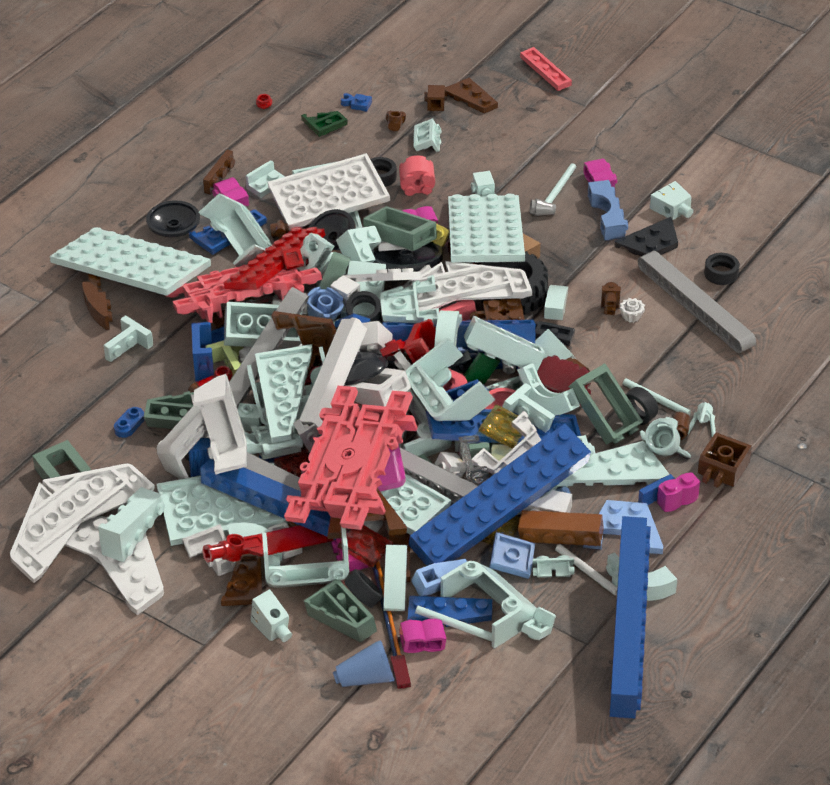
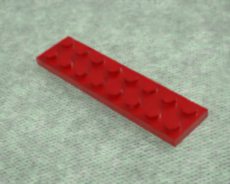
(269, 262)

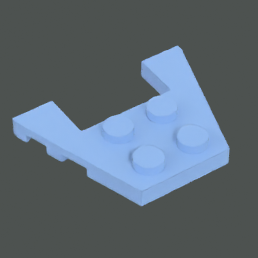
(612, 521)

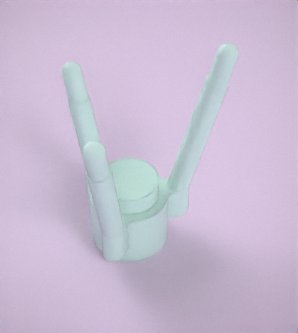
(704, 414)

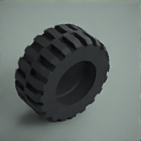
(537, 276)

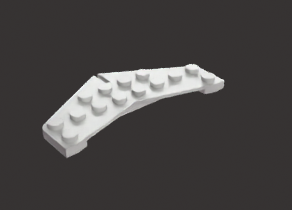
(471, 283)
(72, 500)
(135, 577)

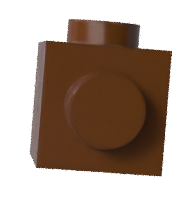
(435, 97)

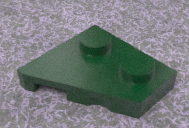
(325, 122)

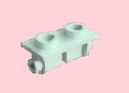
(545, 565)

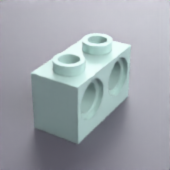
(316, 257)

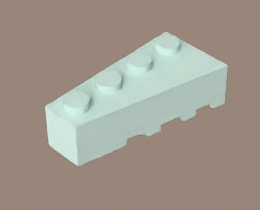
(130, 524)

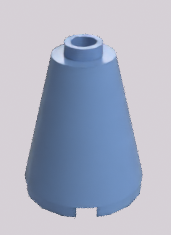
(324, 303)
(365, 667)

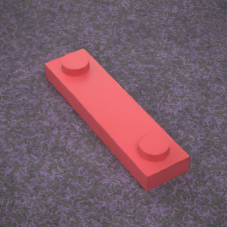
(546, 69)

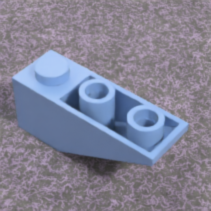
(428, 579)

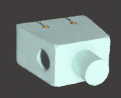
(672, 201)
(270, 617)

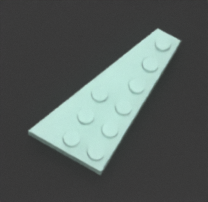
(619, 467)

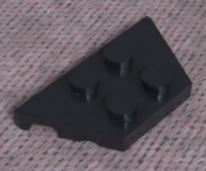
(656, 237)

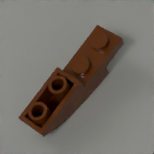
(97, 302)

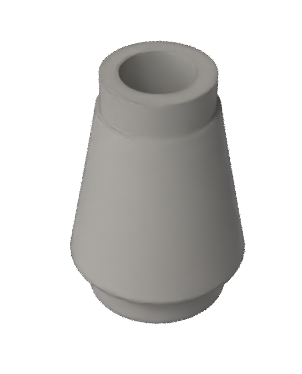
(540, 207)

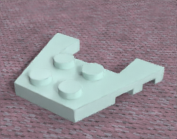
(402, 304)

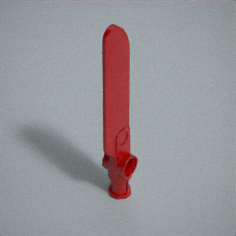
(277, 542)

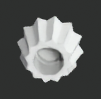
(632, 309)

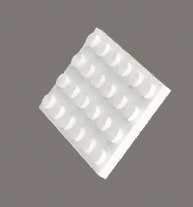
(339, 185)

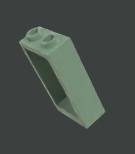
(402, 228)
(616, 398)
(45, 461)

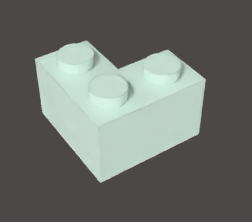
(359, 243)

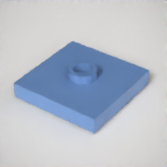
(512, 555)

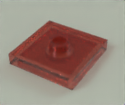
(366, 545)

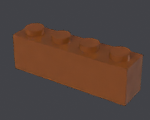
(561, 528)

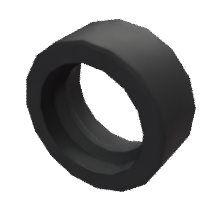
(388, 165)
(721, 277)
(364, 297)
(646, 400)
(363, 588)

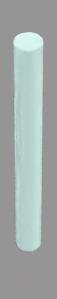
(561, 183)
(660, 399)
(454, 623)

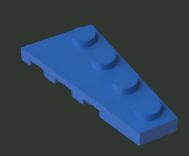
(216, 240)
(462, 609)

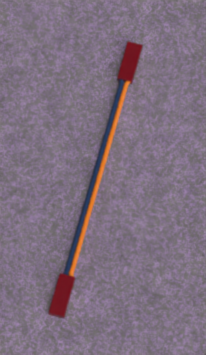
(397, 660)

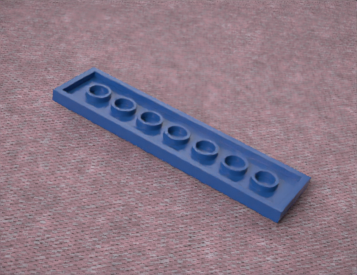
(454, 429)

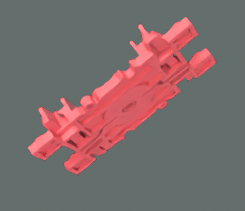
(209, 292)
(343, 483)

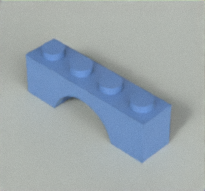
(603, 196)

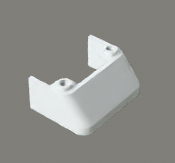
(222, 423)
(180, 441)

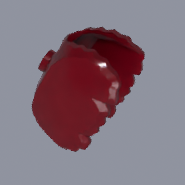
(560, 374)

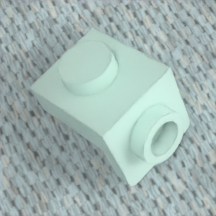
(540, 625)

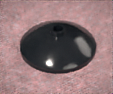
(173, 218)
(335, 223)
(366, 367)

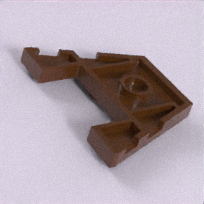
(310, 330)
(393, 522)

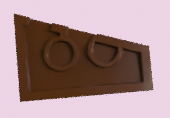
(472, 94)
(245, 582)

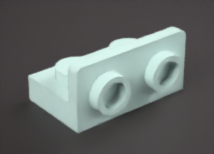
(427, 135)
(257, 180)

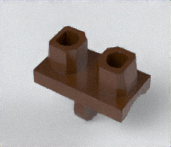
(610, 298)

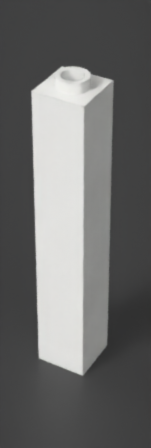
(334, 369)

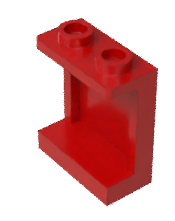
(420, 340)

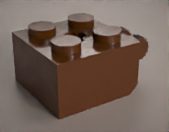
(500, 310)
(724, 460)

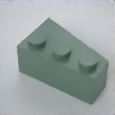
(167, 410)
(341, 611)

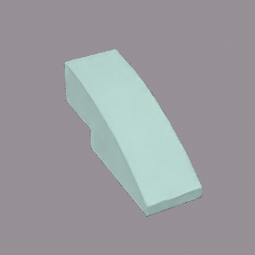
(555, 302)
(395, 577)

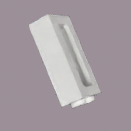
(379, 388)

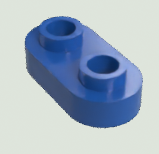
(129, 422)

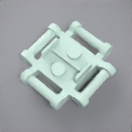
(264, 445)

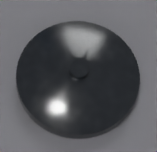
(429, 254)

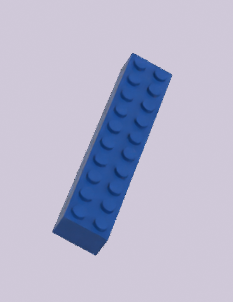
(500, 497)
(630, 618)

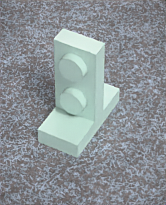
(131, 334)
(537, 414)

